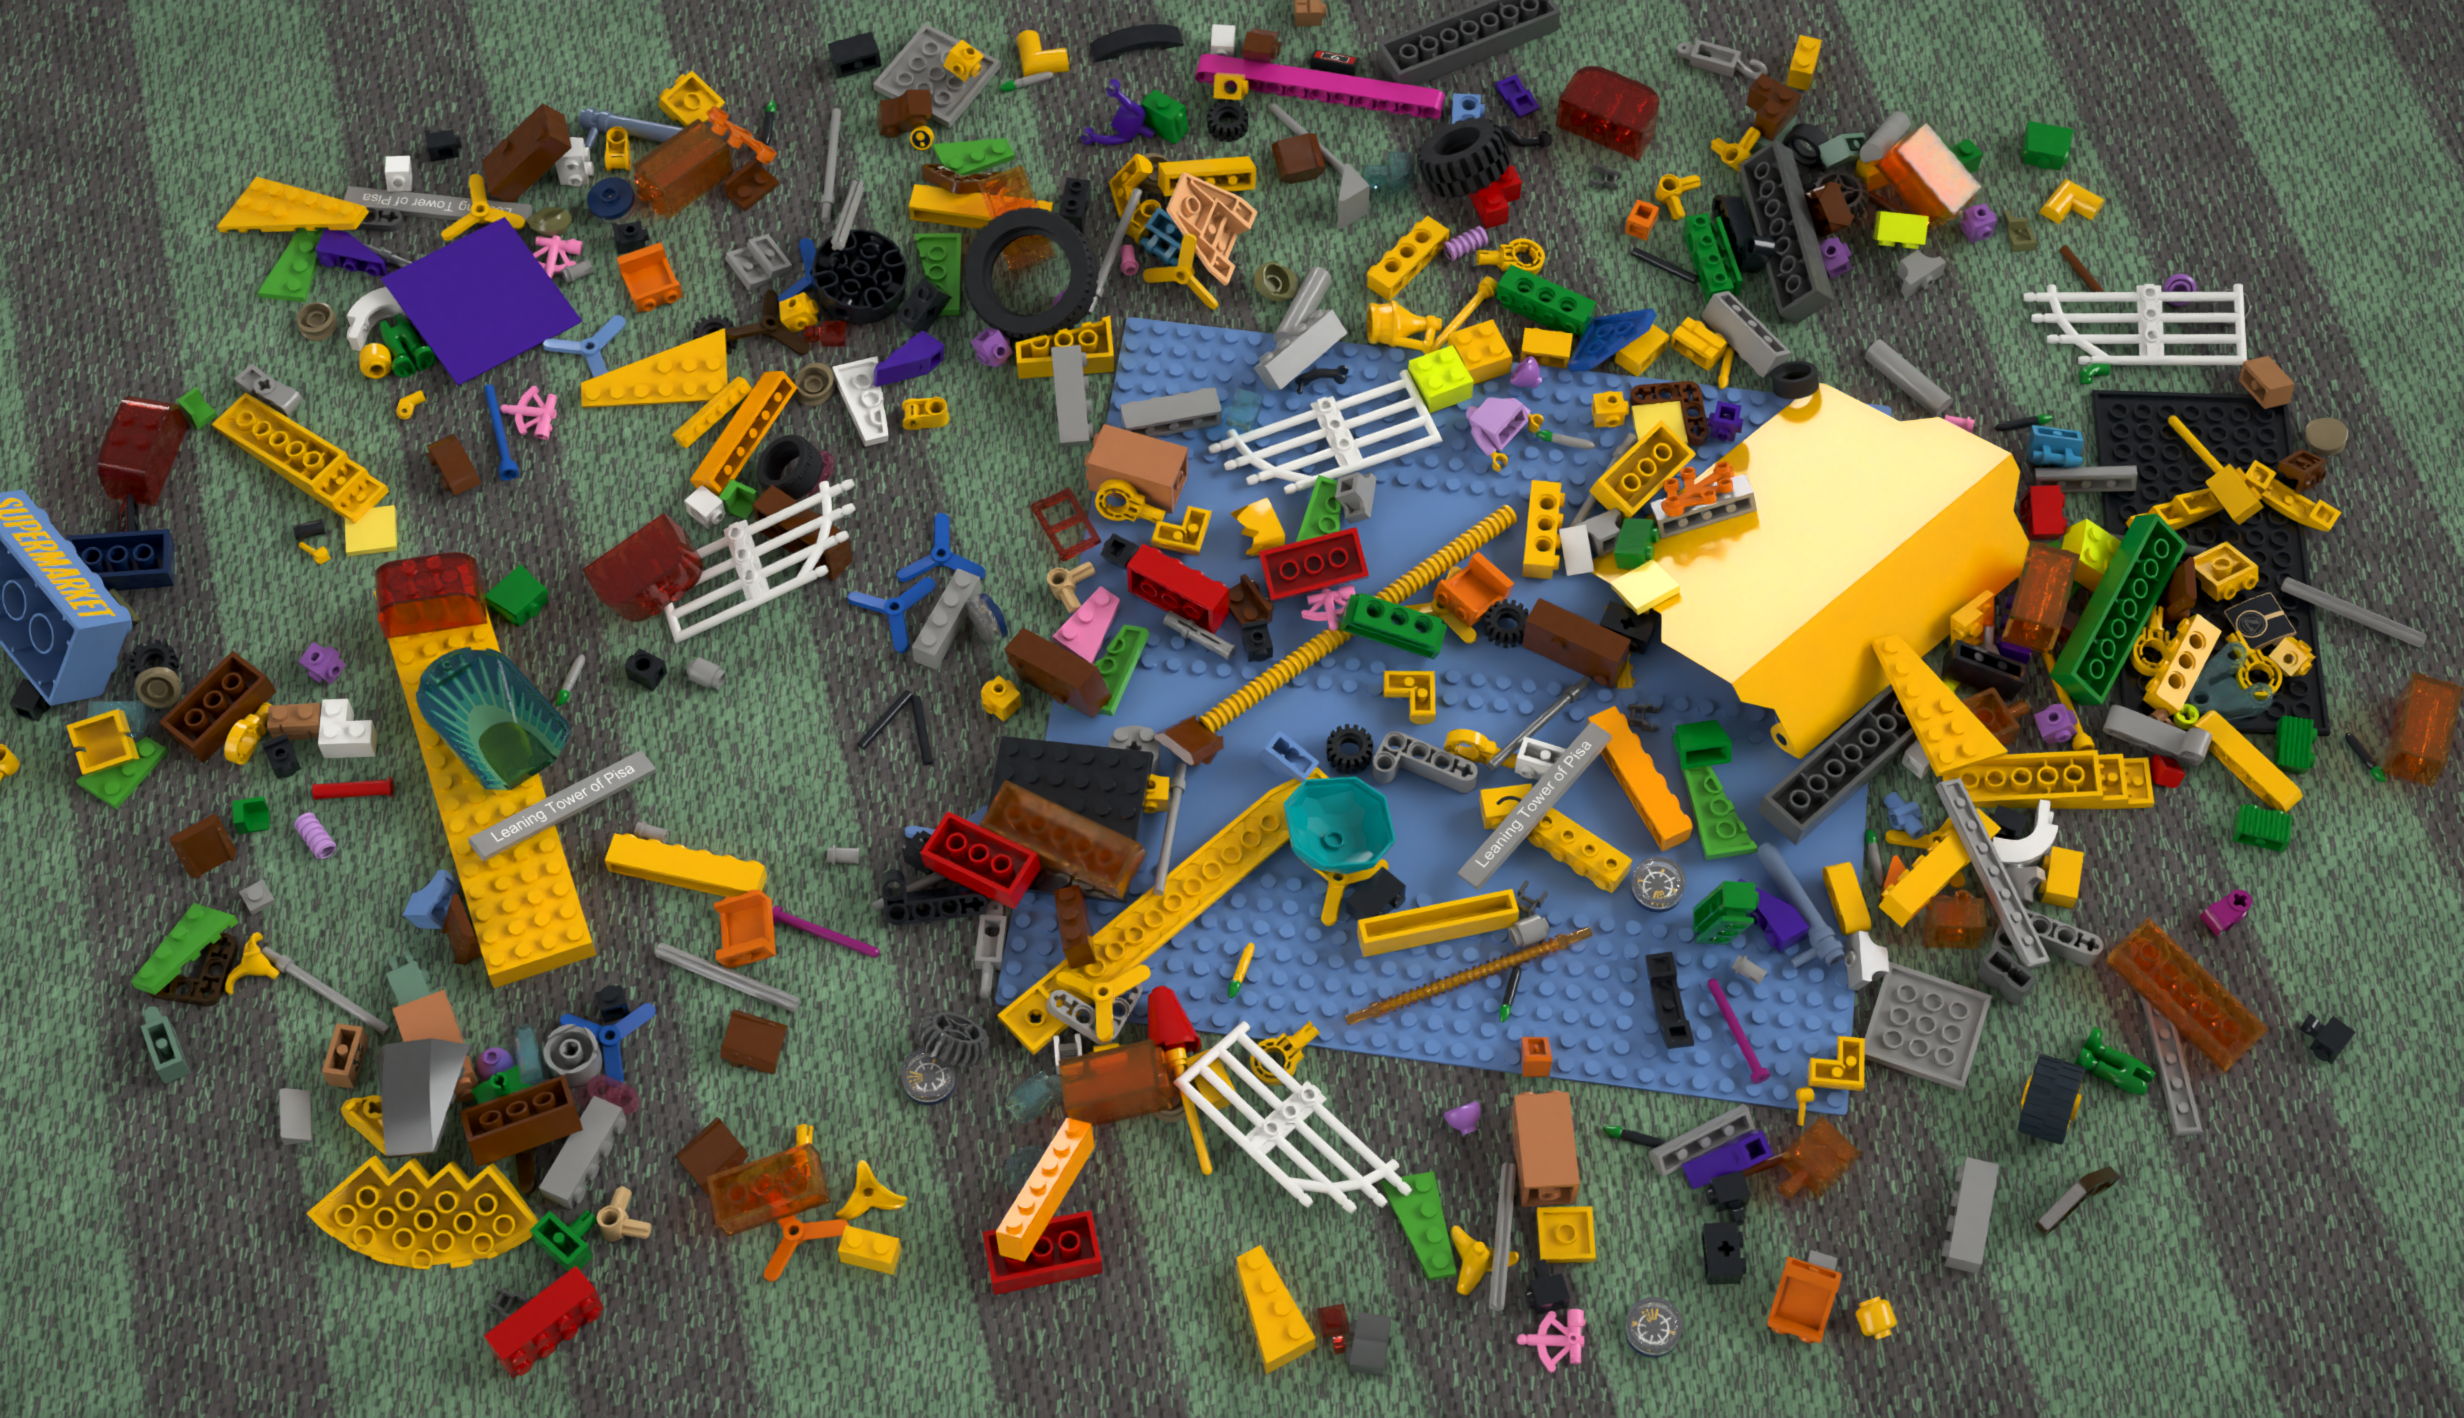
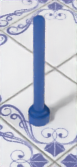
(507, 466)

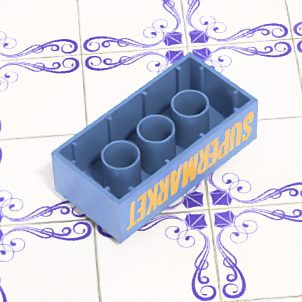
(53, 609)

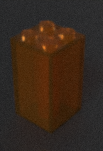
(683, 169)
(1928, 176)
(2040, 597)
(2422, 729)
(1116, 1083)

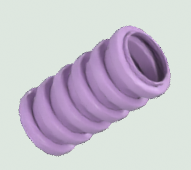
(1467, 242)
(314, 835)

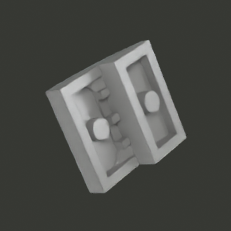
(758, 262)

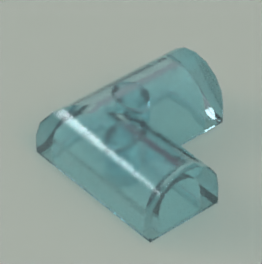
(528, 1054)

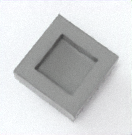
(247, 378)
(257, 897)

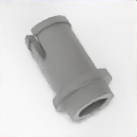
(576, 271)
(646, 832)
(842, 855)
(1749, 969)

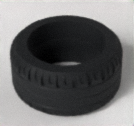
(779, 454)

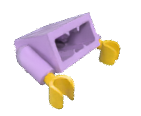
(1498, 423)

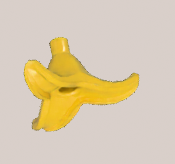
(252, 963)
(869, 1194)
(1476, 1260)

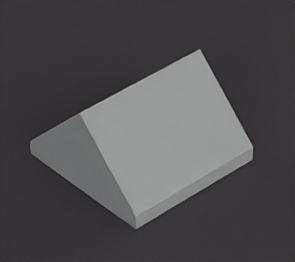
(1353, 197)

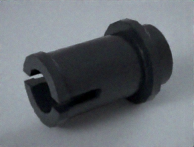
(308, 529)

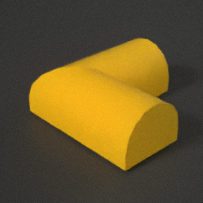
(1037, 61)
(1129, 178)
(2071, 197)
(1184, 538)
(1418, 687)
(1845, 1071)

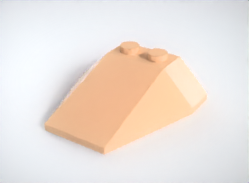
(1213, 218)

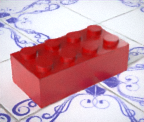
(1313, 564)
(1177, 588)
(980, 860)
(1062, 1253)
(544, 1322)

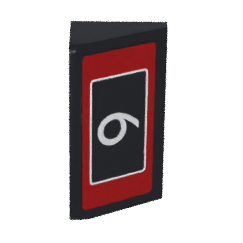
(1334, 62)
(129, 514)

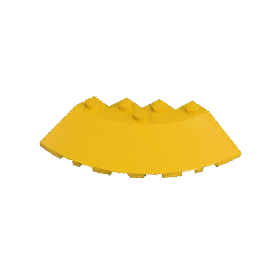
(425, 1218)

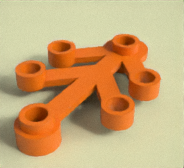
(738, 135)
(1675, 505)

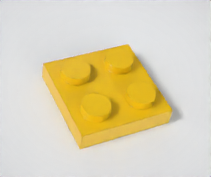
(1566, 1234)

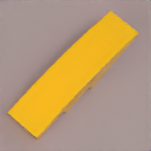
(2186, 508)

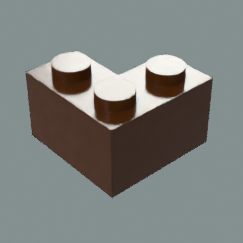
(1774, 106)

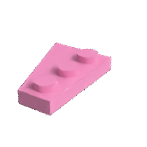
(1088, 625)

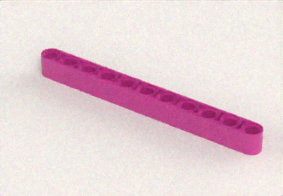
(1325, 86)

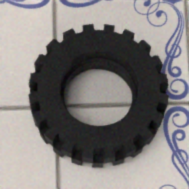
(1463, 157)

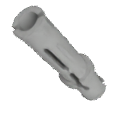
(1190, 630)

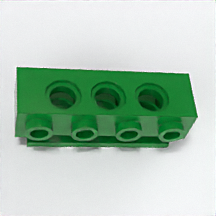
(1711, 255)
(1545, 299)
(1383, 630)
(1723, 912)

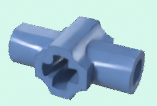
(1904, 815)

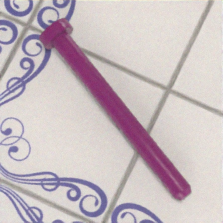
(779, 915)
(1758, 1073)

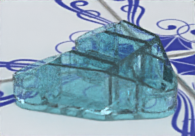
(2224, 691)

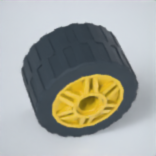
(2051, 1099)

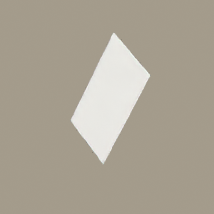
(1576, 550)

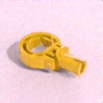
(1506, 255)
(1132, 510)
(2150, 637)
(2255, 661)
(250, 732)
(1482, 750)
(1280, 1045)

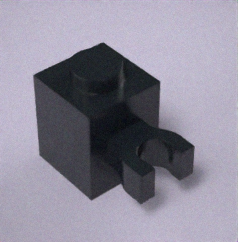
(912, 850)
(2329, 1039)
(1730, 1194)
(1547, 1291)

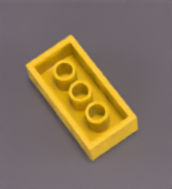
(1642, 471)

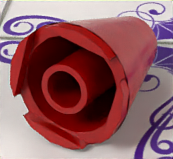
(1169, 1023)

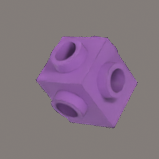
(1978, 223)
(1835, 256)
(992, 347)
(327, 665)
(2056, 723)

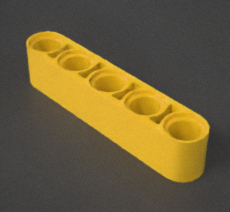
(2248, 763)

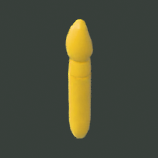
(1723, 379)

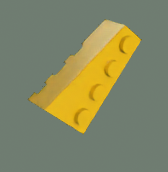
(1035, 354)
(1275, 1317)

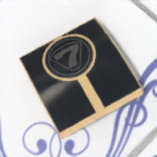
(2260, 621)

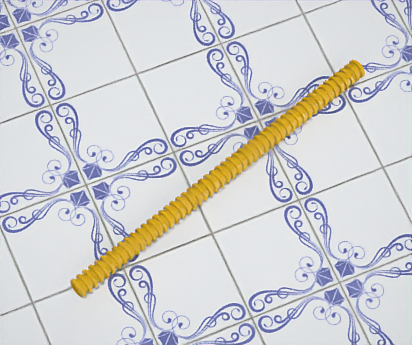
(1329, 639)

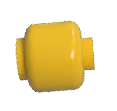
(375, 361)
(1876, 1317)

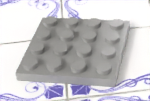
(921, 68)
(1926, 1026)

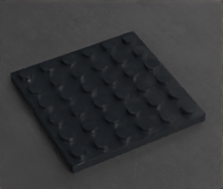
(1086, 779)

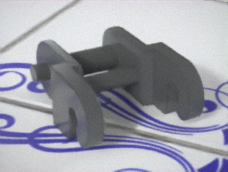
(1607, 173)
(1645, 726)
(1537, 903)
(513, 1297)

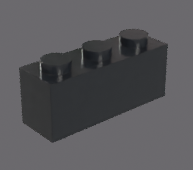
(1983, 669)

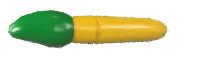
(1235, 986)

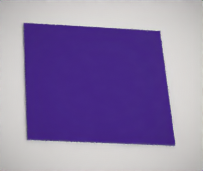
(481, 300)

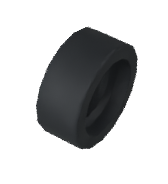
(1811, 135)
(1795, 380)

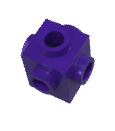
(1725, 421)

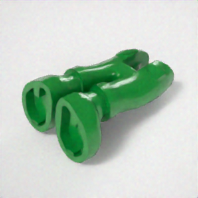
(405, 333)
(2131, 1072)

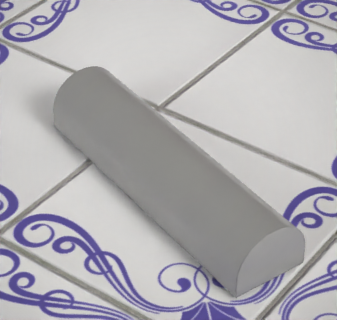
(1885, 137)
(1305, 302)
(1908, 378)
(2088, 478)
(1701, 1139)

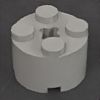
(1137, 738)
(574, 1041)

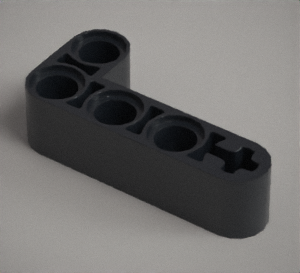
(1749, 250)
(933, 897)

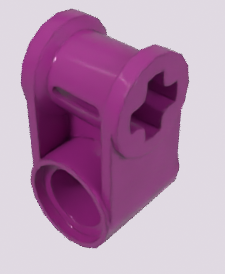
(2225, 913)

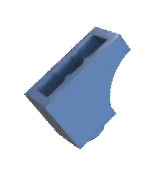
(1287, 757)
(430, 905)

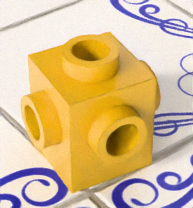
(964, 61)
(798, 312)
(1609, 409)
(2292, 657)
(1000, 698)
(1157, 794)

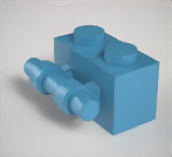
(1164, 230)
(2054, 447)

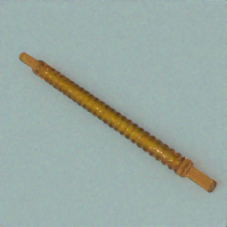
(1377, 1009)

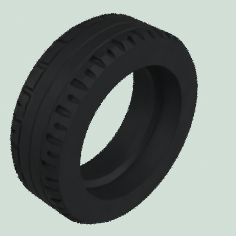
(995, 238)

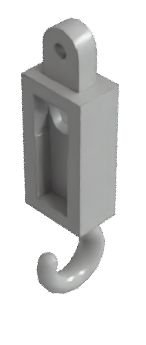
(1722, 59)
(990, 949)

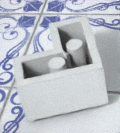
(341, 735)

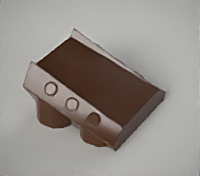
(1298, 158)
(1828, 209)
(2179, 593)
(1191, 741)
(203, 846)
(460, 933)
(753, 1042)
(711, 1153)

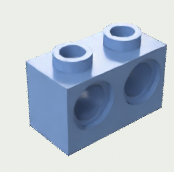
(1466, 106)

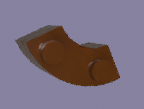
(1261, 46)
(904, 112)
(452, 464)

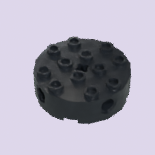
(861, 280)

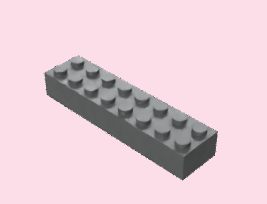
(1465, 38)
(1783, 214)
(1839, 768)

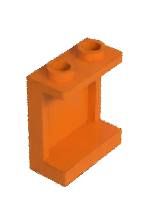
(649, 277)
(1473, 590)
(745, 929)
(1803, 1300)

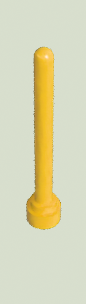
(1486, 289)
(2195, 444)
(2081, 741)
(1177, 1059)

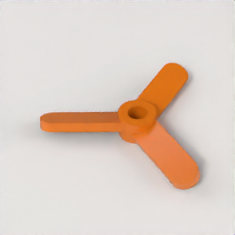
(807, 1231)

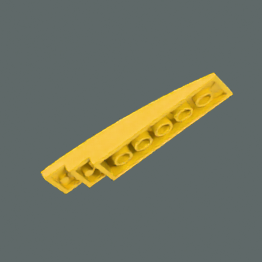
(301, 457)
(2063, 778)

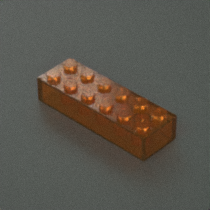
(1065, 839)
(2186, 995)

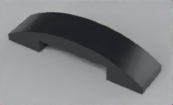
(1135, 38)
(1667, 1001)

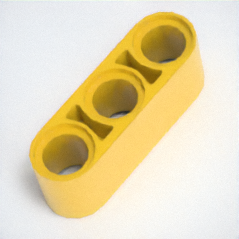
(1846, 898)

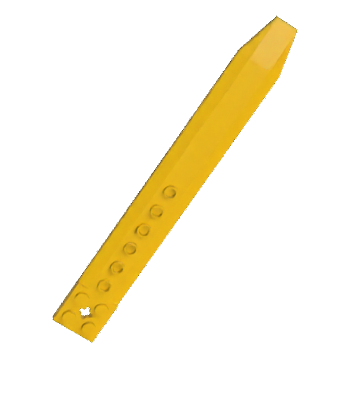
(1157, 919)

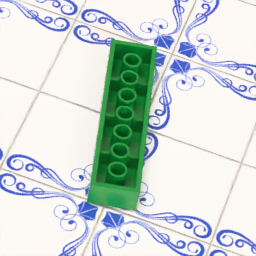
(2118, 610)

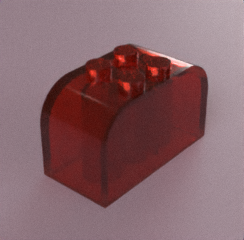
(1609, 110)
(140, 448)
(646, 570)
(429, 594)

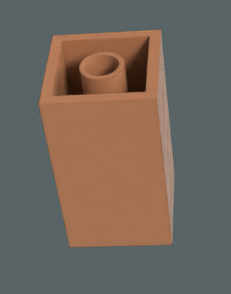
(1149, 464)
(435, 1019)
(1545, 1149)

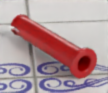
(353, 789)

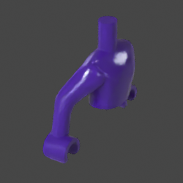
(1127, 121)

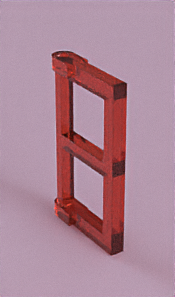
(1070, 552)

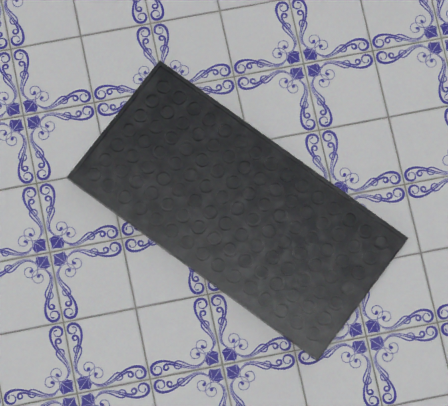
(2236, 431)

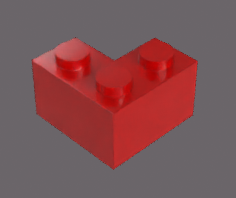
(1493, 200)
(2043, 512)

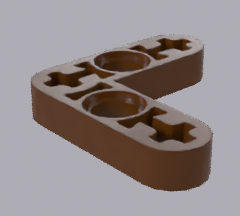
(953, 181)
(1678, 393)

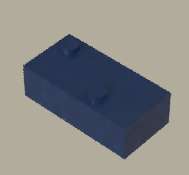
(129, 558)

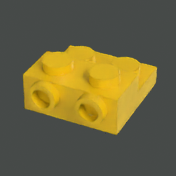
(689, 100)
(2225, 571)
(1969, 621)

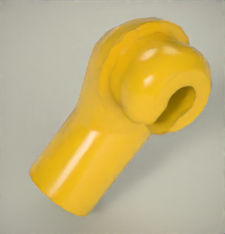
(407, 404)

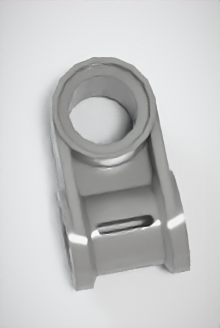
(277, 395)

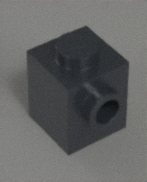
(28, 701)

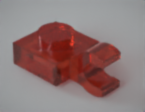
(831, 333)
(1334, 1324)

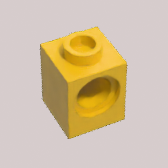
(1221, 91)

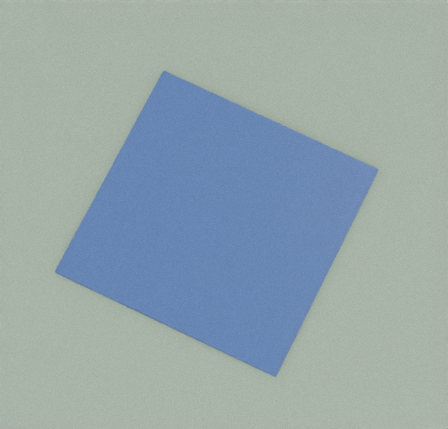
(1585, 998)

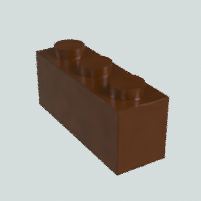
(1074, 926)

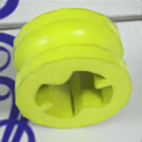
(2191, 712)

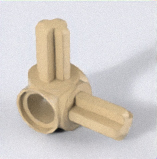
(1068, 579)
(622, 1224)

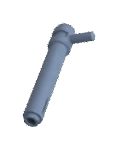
(602, 121)
(1821, 936)

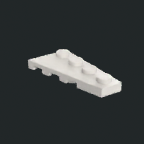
(863, 399)

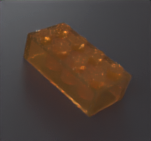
(1013, 191)
(768, 1189)

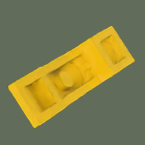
(2287, 502)

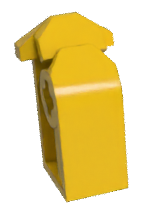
(366, 1117)

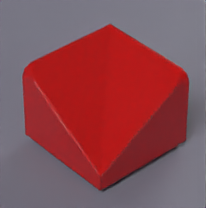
(2166, 771)

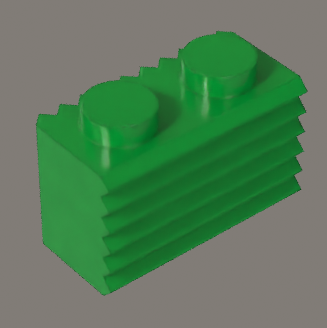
(1636, 543)
(2294, 744)
(2262, 827)

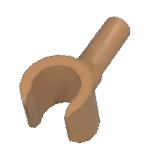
(2162, 715)

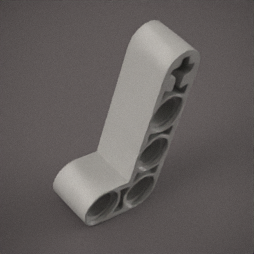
(2157, 735)
(1425, 767)
(2051, 932)

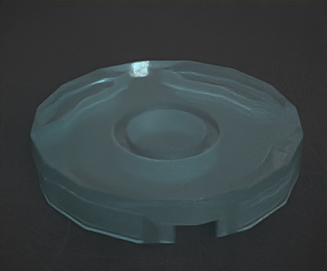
(1019, 1166)

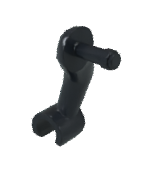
(1543, 140)
(1306, 378)

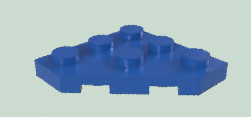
(1609, 335)

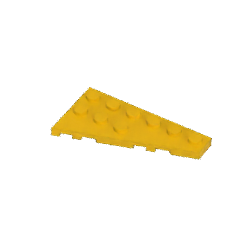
(282, 207)
(678, 375)
(1941, 722)

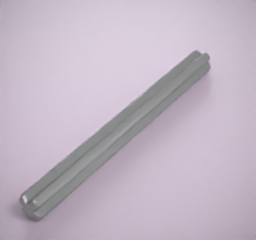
(847, 215)
(2353, 612)
(727, 977)
(1502, 1237)

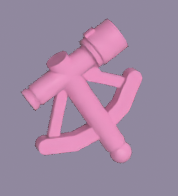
(554, 246)
(543, 414)
(1328, 598)
(1570, 1340)

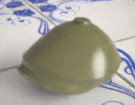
(550, 221)
(1276, 282)

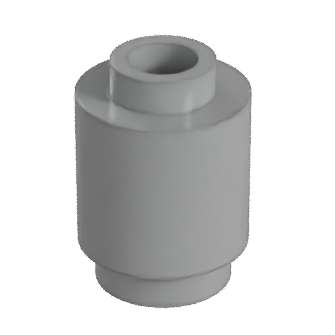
(706, 673)
(1528, 931)

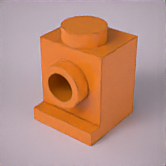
(1641, 219)

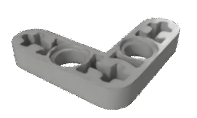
(1070, 1000)

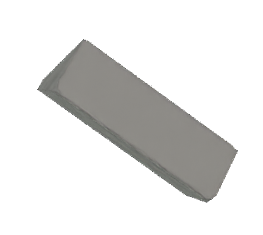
(295, 1116)

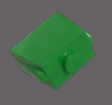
(1165, 116)
(2046, 145)
(517, 597)
(1702, 744)

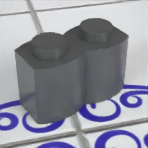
(2010, 978)
(1369, 1343)

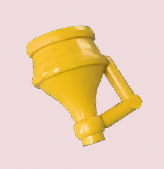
(1392, 325)

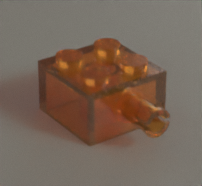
(1996, 716)
(1954, 921)
(1817, 1160)

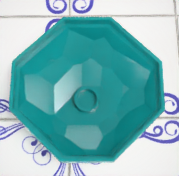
(1339, 824)

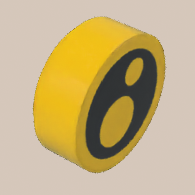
(922, 137)

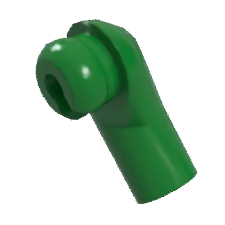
(2093, 370)

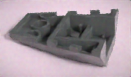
(415, 1092)

